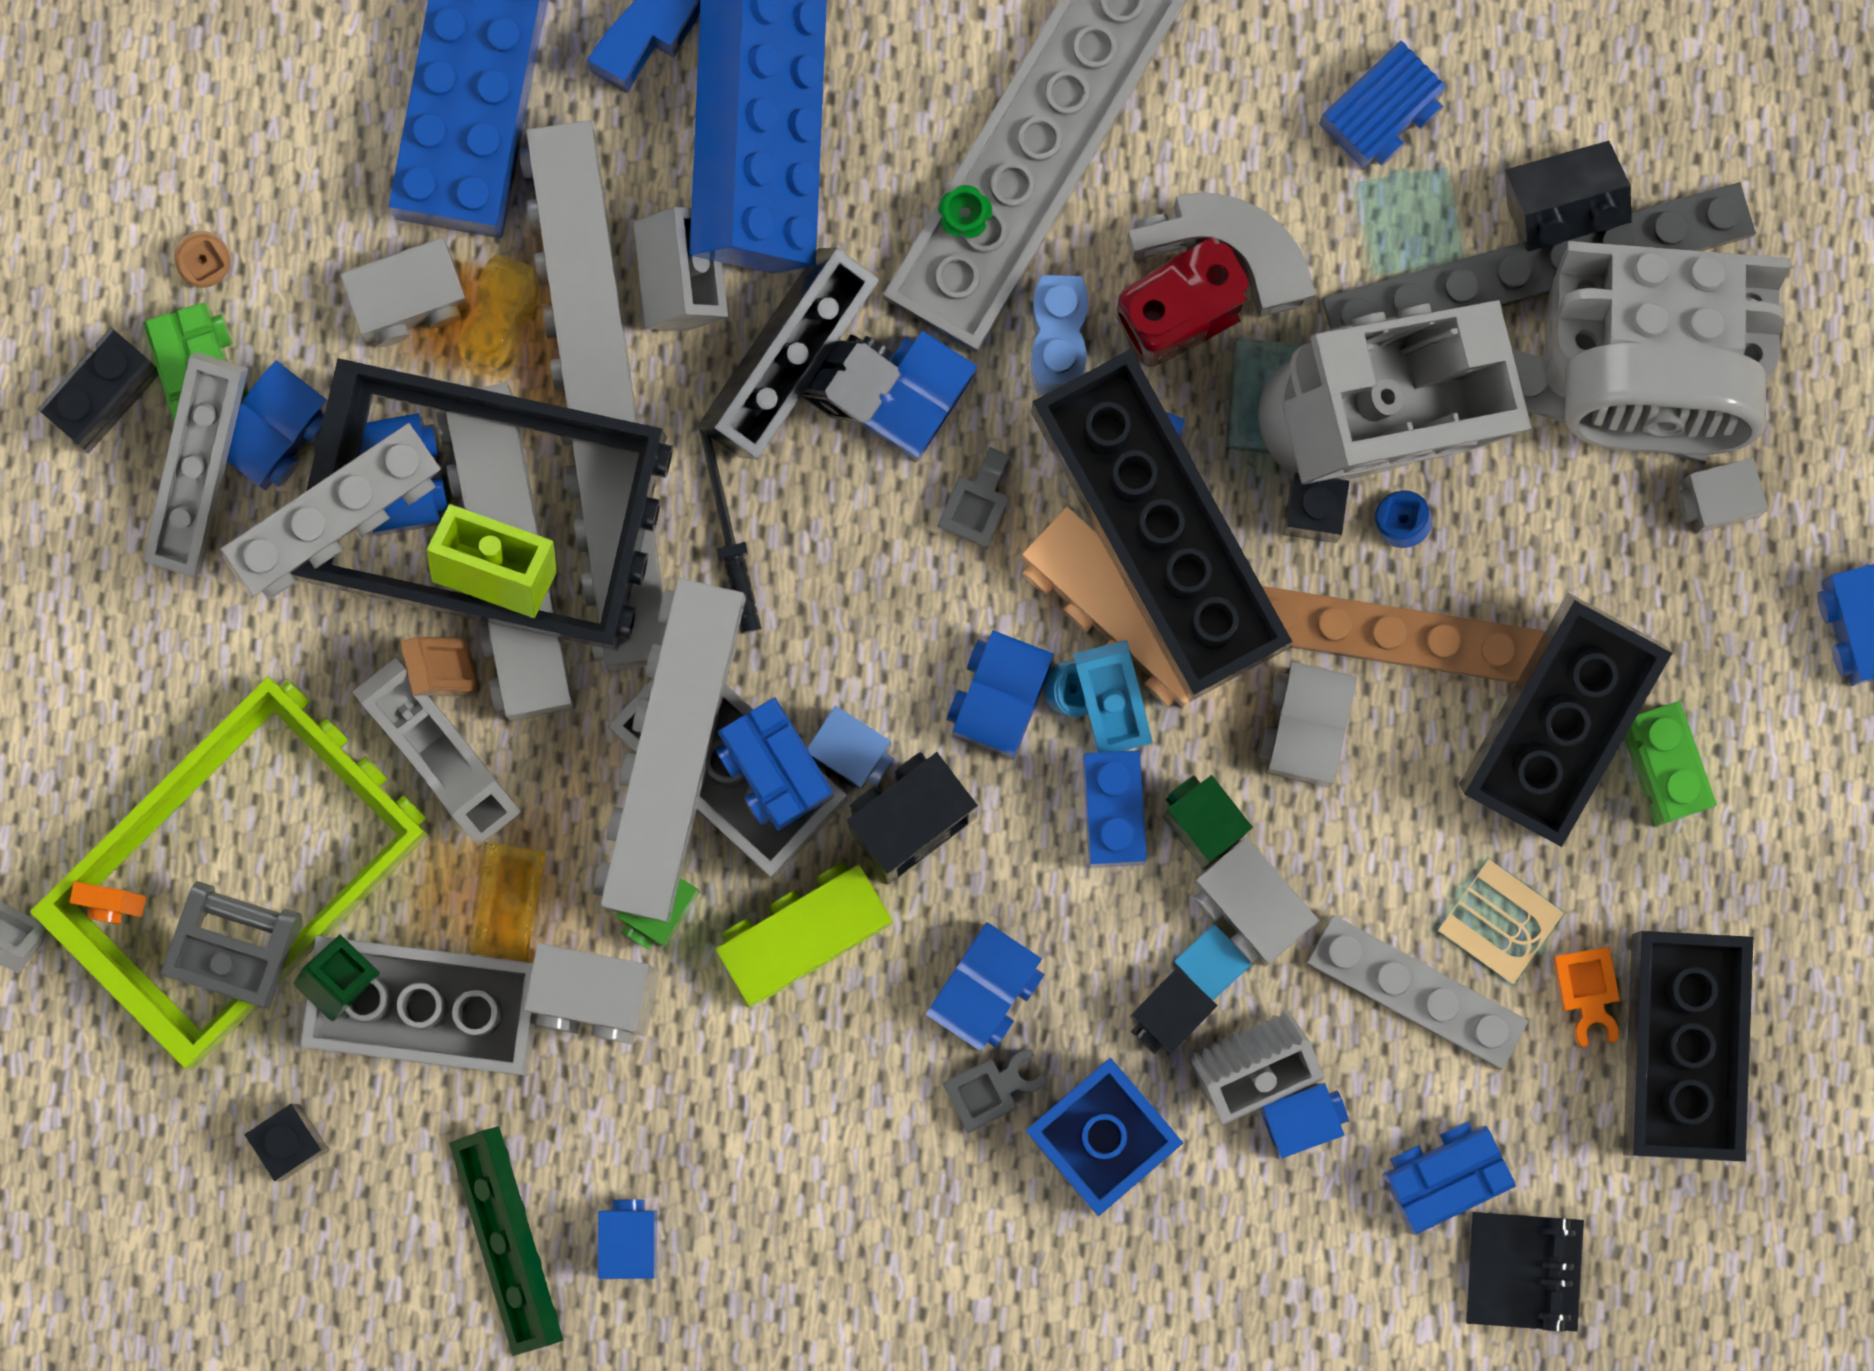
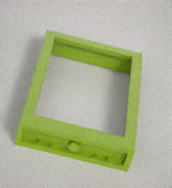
(117, 971)

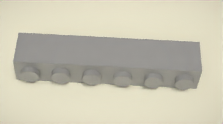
(497, 485)
(672, 750)

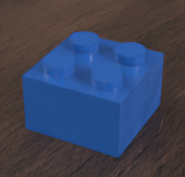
(1104, 1137)

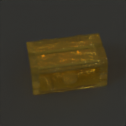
(505, 901)

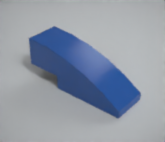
(637, 33)

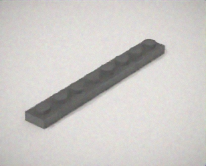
(1519, 275)

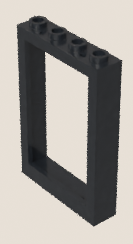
(341, 442)

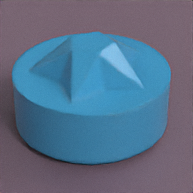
(1065, 691)

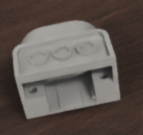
(1664, 346)
(1393, 393)

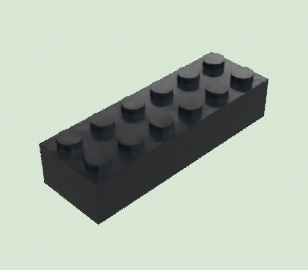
(1160, 525)

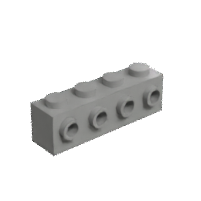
(329, 511)

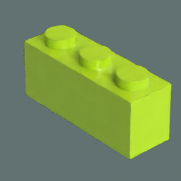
(803, 933)

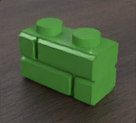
(177, 337)
(1668, 764)

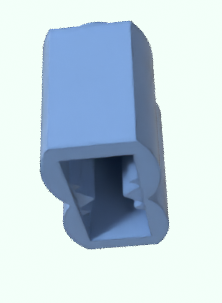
(1058, 321)

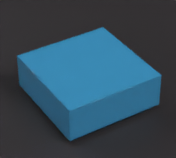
(1212, 962)

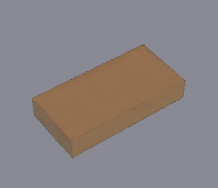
(439, 666)

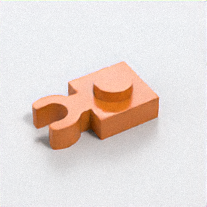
(1586, 984)

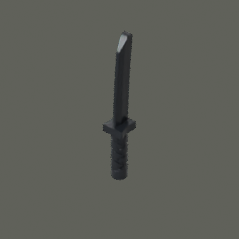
(732, 553)

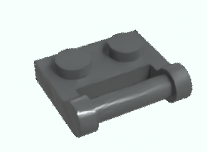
(225, 962)

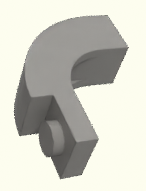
(1258, 241)
(437, 752)

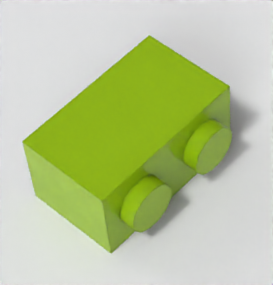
(491, 560)

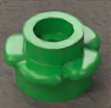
(965, 197)

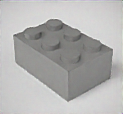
(591, 990)

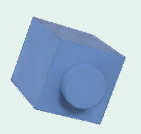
(851, 750)

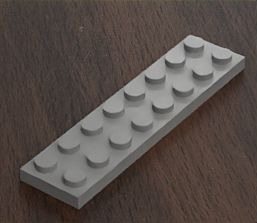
(1031, 160)

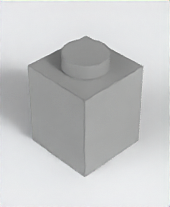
(1722, 496)

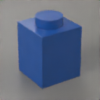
(1304, 1120)
(627, 1241)

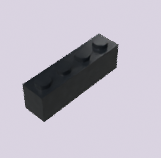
(788, 353)

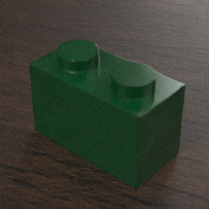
(1205, 819)

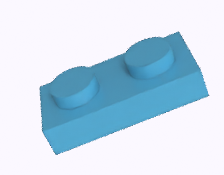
(1113, 697)

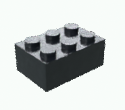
(911, 815)

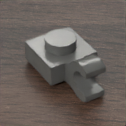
(975, 506)

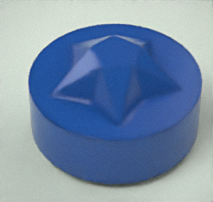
(1403, 519)

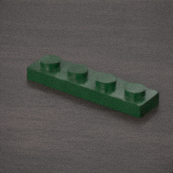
(506, 1241)

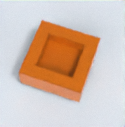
(107, 903)

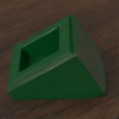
(335, 977)

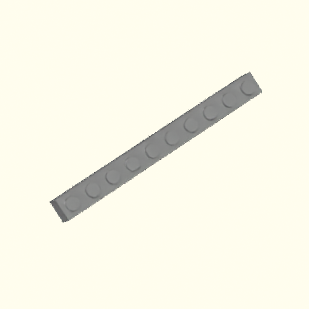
(591, 363)

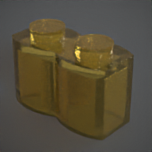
(492, 332)

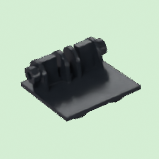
(1525, 1271)

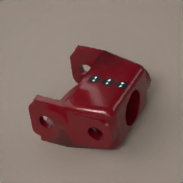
(1183, 302)

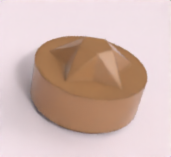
(202, 259)

